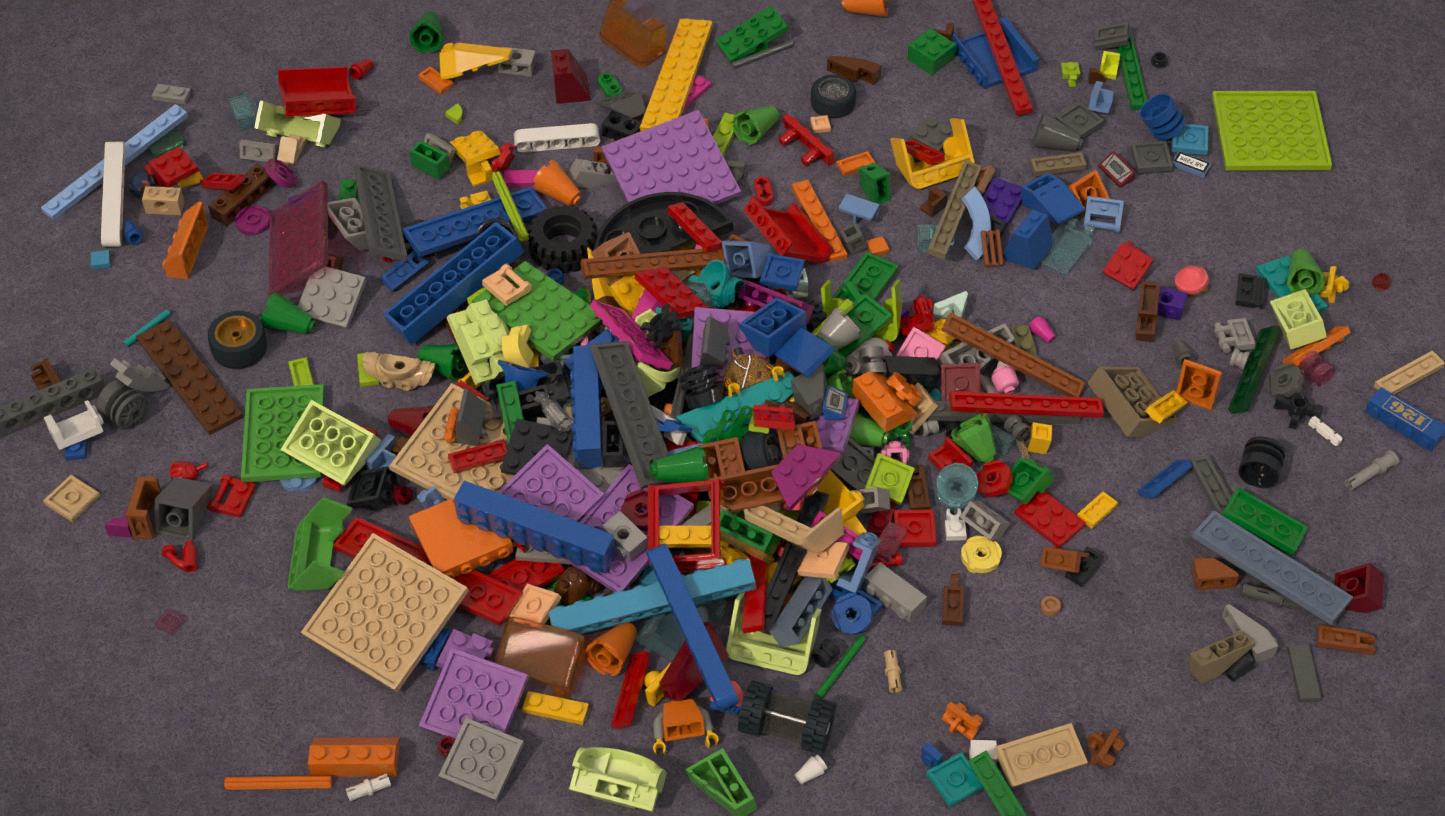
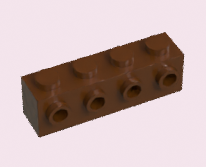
(230, 202)

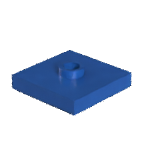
(782, 272)

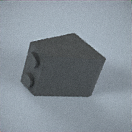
(182, 508)

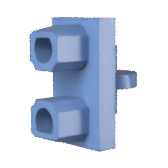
(430, 497)

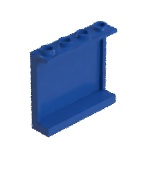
(979, 59)

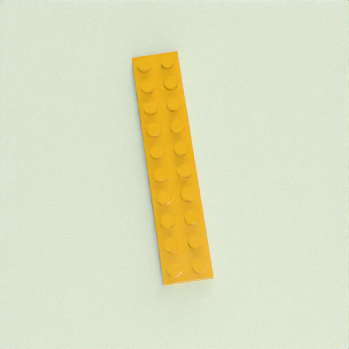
(677, 72)

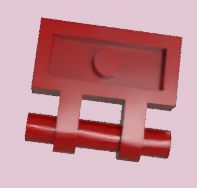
(773, 417)

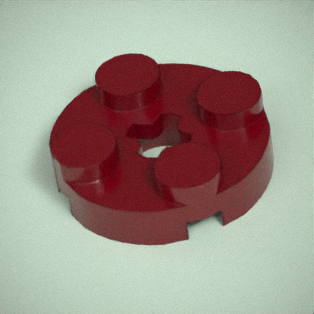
(630, 508)

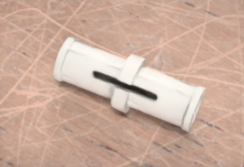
(368, 787)

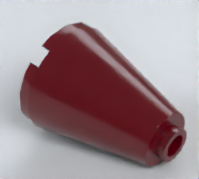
(408, 419)

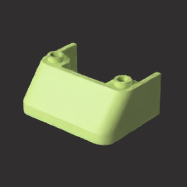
(315, 128)
(763, 649)

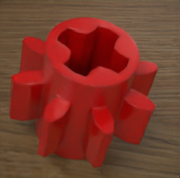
(922, 305)

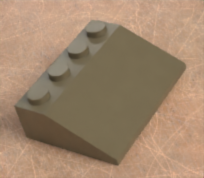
(1126, 397)

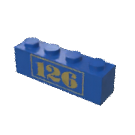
(1406, 419)

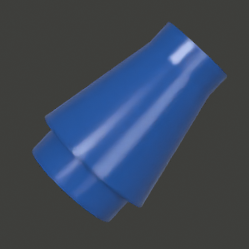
(132, 233)

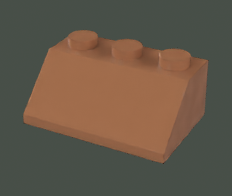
(617, 246)

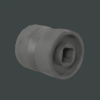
(873, 358)

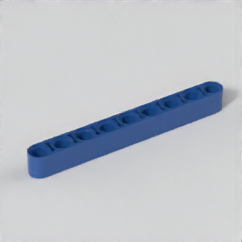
(692, 627)

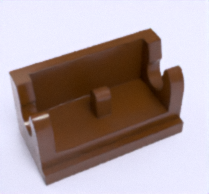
(45, 376)

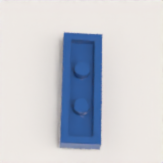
(1164, 478)

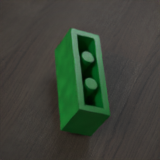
(749, 533)

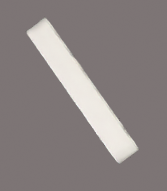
(113, 194)

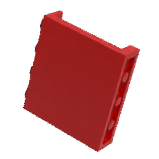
(316, 91)
(790, 232)

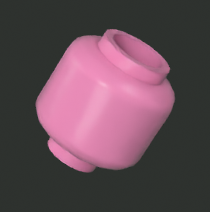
(1005, 380)

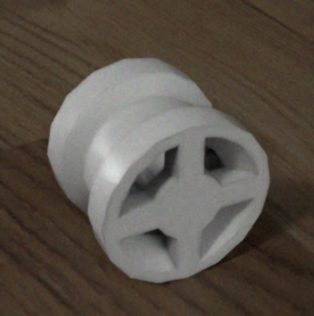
(1239, 359)
(929, 427)

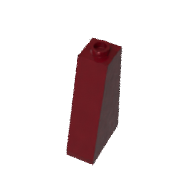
(683, 671)

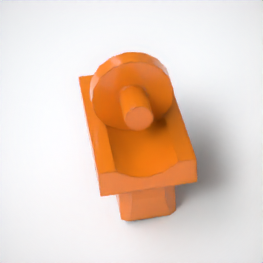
(962, 721)

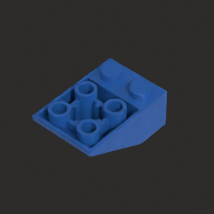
(1052, 198)

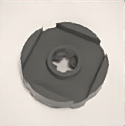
(1276, 385)

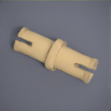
(892, 671)

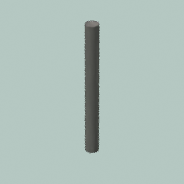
(762, 54)

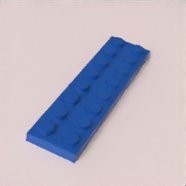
(464, 223)

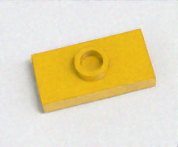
(1097, 509)

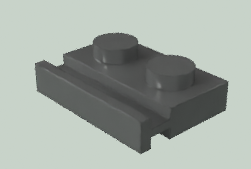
(1112, 36)

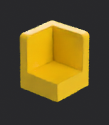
(479, 173)
(1040, 438)

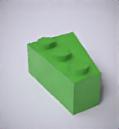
(722, 783)

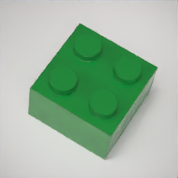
(931, 51)

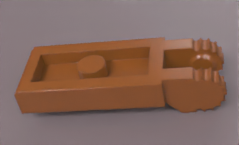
(1345, 640)

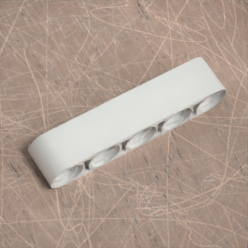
(557, 137)

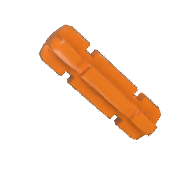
(450, 434)

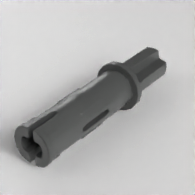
(1267, 595)

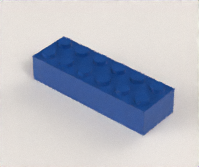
(586, 408)

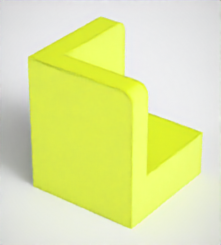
(1110, 64)

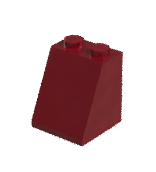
(569, 78)

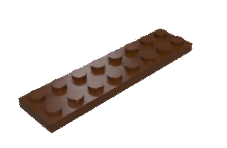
(189, 377)

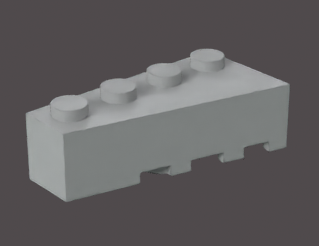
(967, 354)

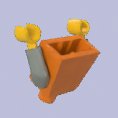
(681, 721)

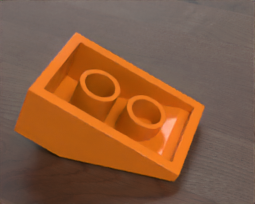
(1199, 384)

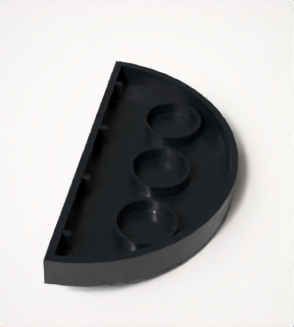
(655, 228)

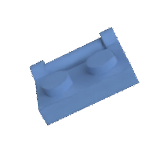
(1106, 209)

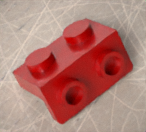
(949, 454)

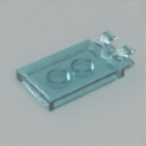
(1067, 248)

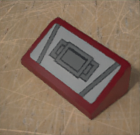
(1117, 169)

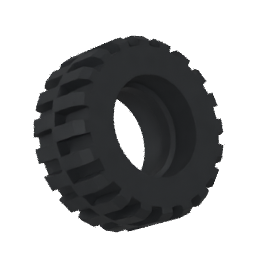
(558, 222)

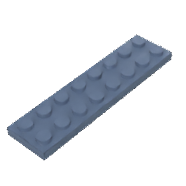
(1272, 567)

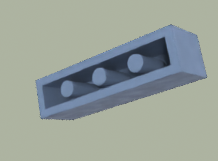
(799, 610)

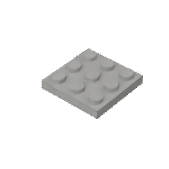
(332, 296)
(481, 759)

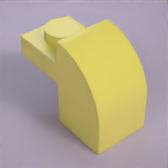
(516, 348)

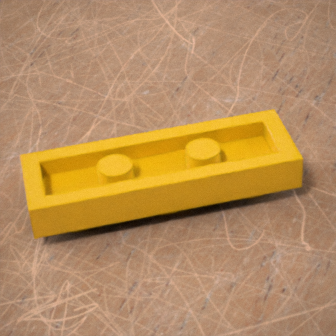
(1166, 406)
(685, 536)
(555, 708)

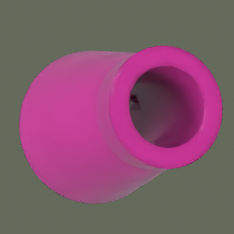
(1041, 328)

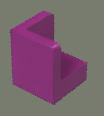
(119, 527)

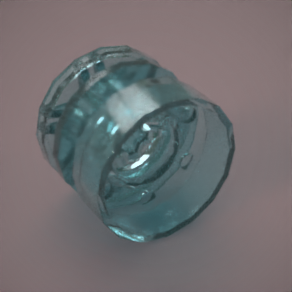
(958, 475)

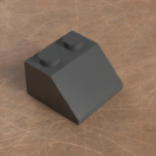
(714, 343)
(471, 419)

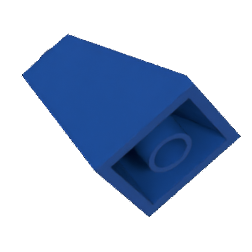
(1030, 240)

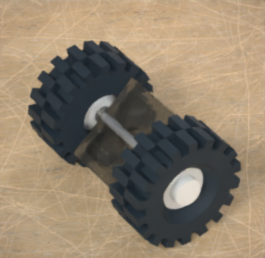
(786, 717)

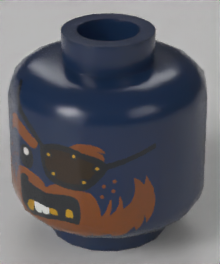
(139, 182)

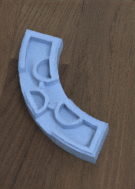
(981, 221)

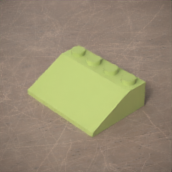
(330, 443)

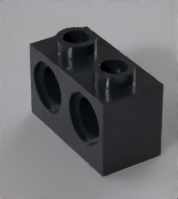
(619, 126)

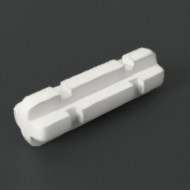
(1325, 431)

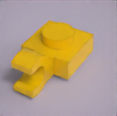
(474, 199)

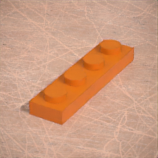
(1333, 336)

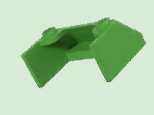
(314, 545)

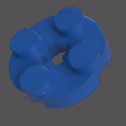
(841, 610)

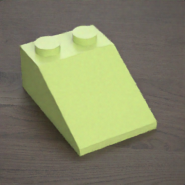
(1298, 319)

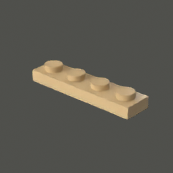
(1411, 373)

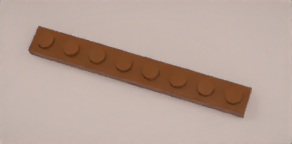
(631, 264)
(1012, 356)

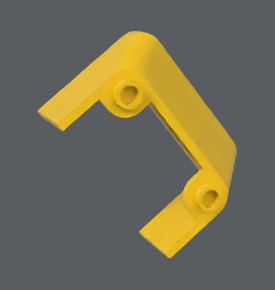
(922, 175)

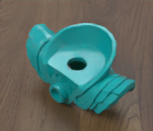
(718, 274)

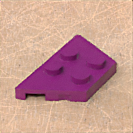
(802, 471)

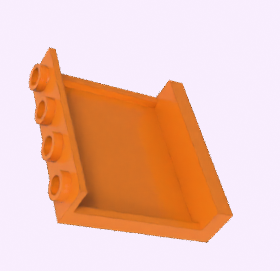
(455, 546)

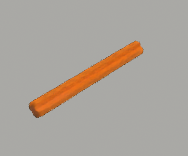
(278, 782)

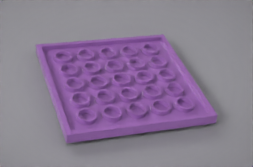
(672, 159)

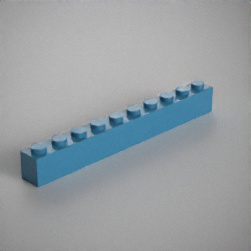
(650, 599)

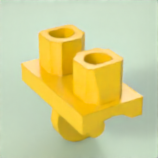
(1334, 285)

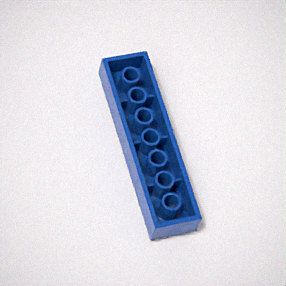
(452, 283)
(534, 527)

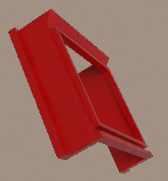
(696, 561)

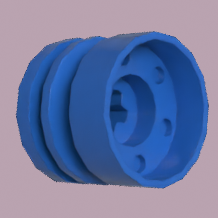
(1162, 116)

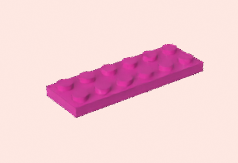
(627, 330)

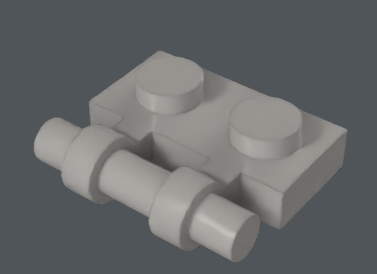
(1240, 335)

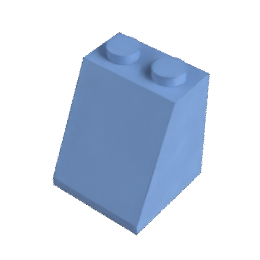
(746, 258)

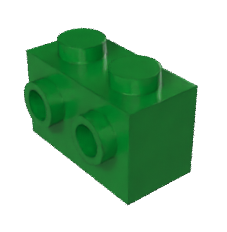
(429, 159)

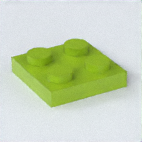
(891, 476)

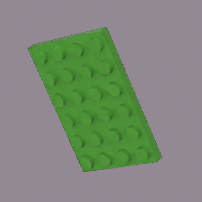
(550, 310)
(267, 425)

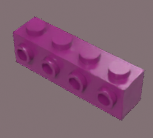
(759, 295)

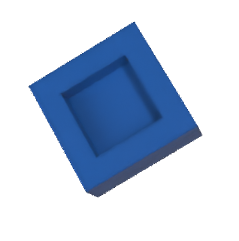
(76, 451)
(930, 755)

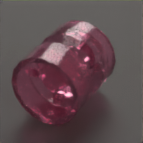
(1318, 369)

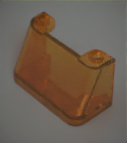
(630, 37)
(543, 653)

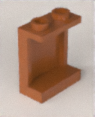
(138, 511)

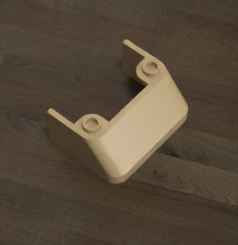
(810, 539)

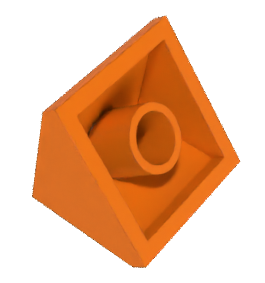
(1088, 186)

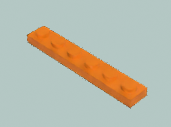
(816, 214)

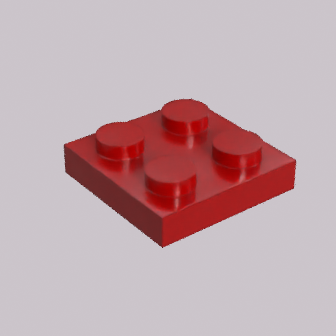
(1128, 266)
(919, 527)

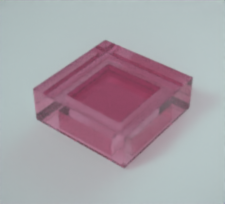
(169, 622)

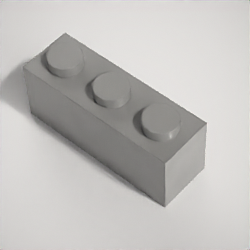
(894, 592)

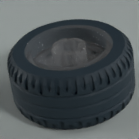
(833, 96)
(761, 449)

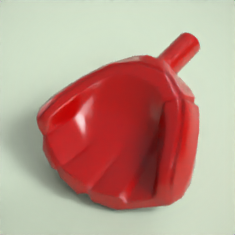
(186, 470)

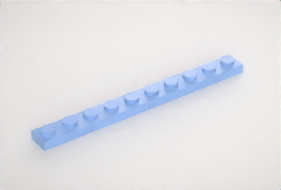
(133, 148)

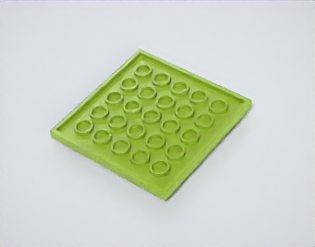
(1271, 130)

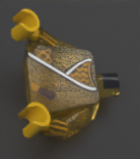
(748, 371)

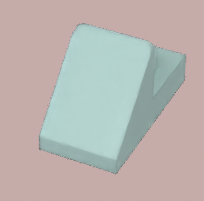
(954, 304)

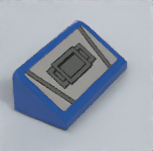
(834, 404)

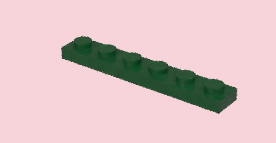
(1253, 370)

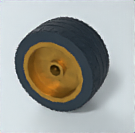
(237, 339)

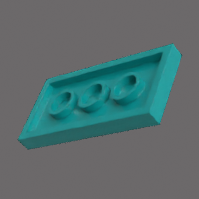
(1276, 280)

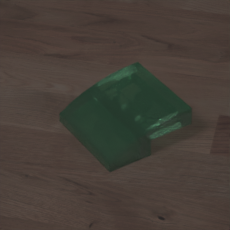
(167, 143)

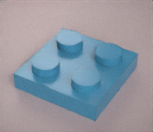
(1191, 140)

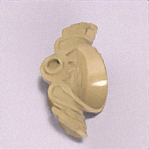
(407, 377)

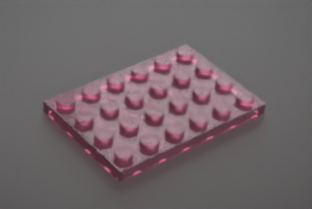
(298, 238)

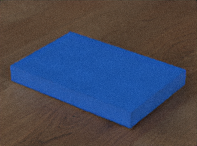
(804, 352)

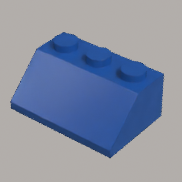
(773, 326)

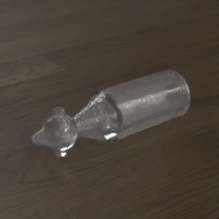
(554, 412)

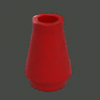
(360, 69)

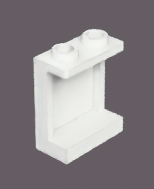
(75, 428)

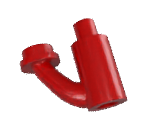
(189, 561)

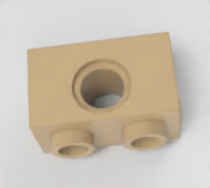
(163, 200)

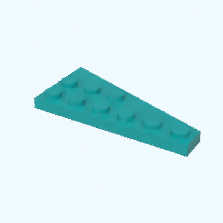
(708, 416)

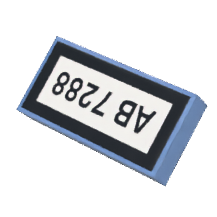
(1191, 164)

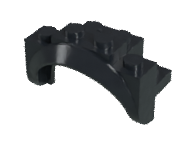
(553, 384)

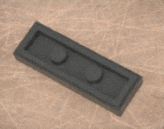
(1304, 673)

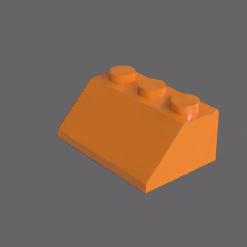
(881, 401)

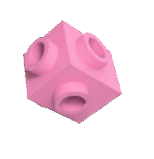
(896, 447)

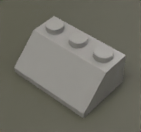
(349, 220)

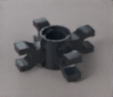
(661, 326)
(1297, 407)

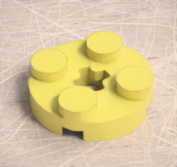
(981, 564)

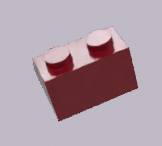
(1365, 586)

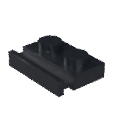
(1250, 291)

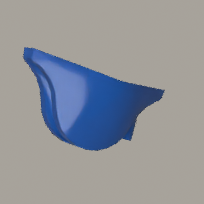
(524, 376)

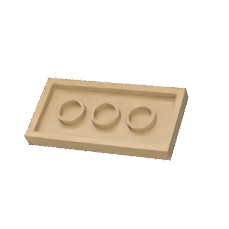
(1040, 755)

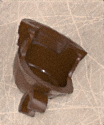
(575, 584)

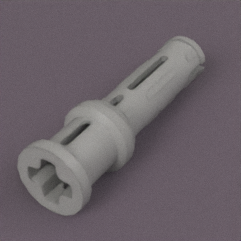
(1378, 466)

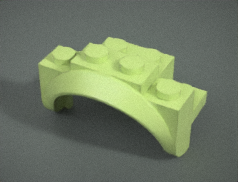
(480, 340)
(617, 777)

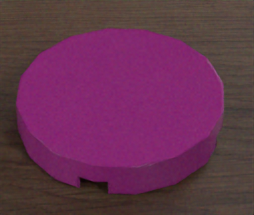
(280, 173)
(251, 225)

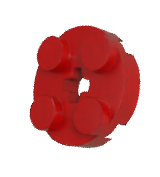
(505, 158)
(923, 323)
(1000, 485)

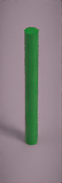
(840, 667)

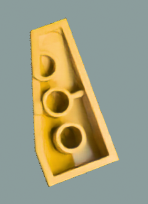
(463, 56)

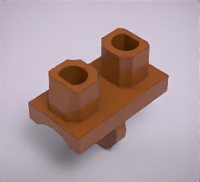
(1109, 741)

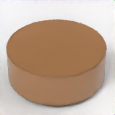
(1050, 606)

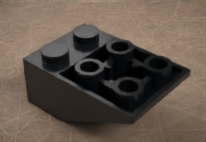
(613, 446)

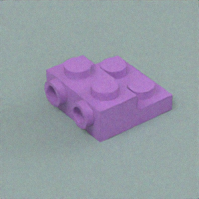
(473, 645)

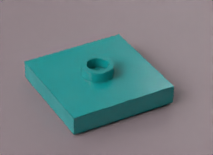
(954, 779)

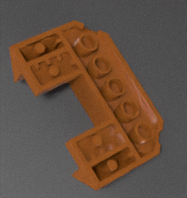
(754, 486)

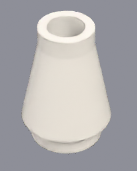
(811, 769)

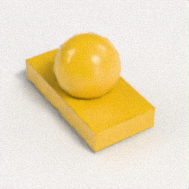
(653, 689)

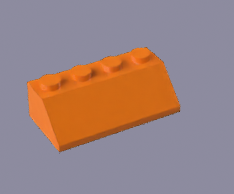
(186, 243)
(354, 756)

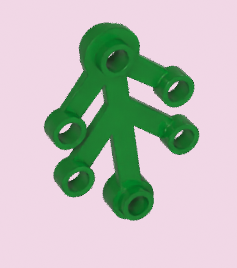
(734, 431)

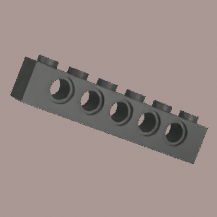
(49, 401)

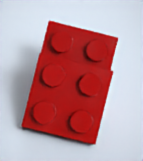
(171, 168)

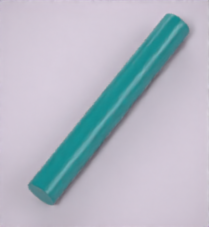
(157, 320)

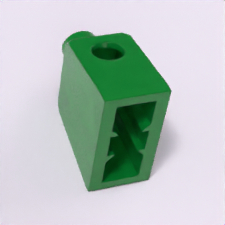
(875, 183)

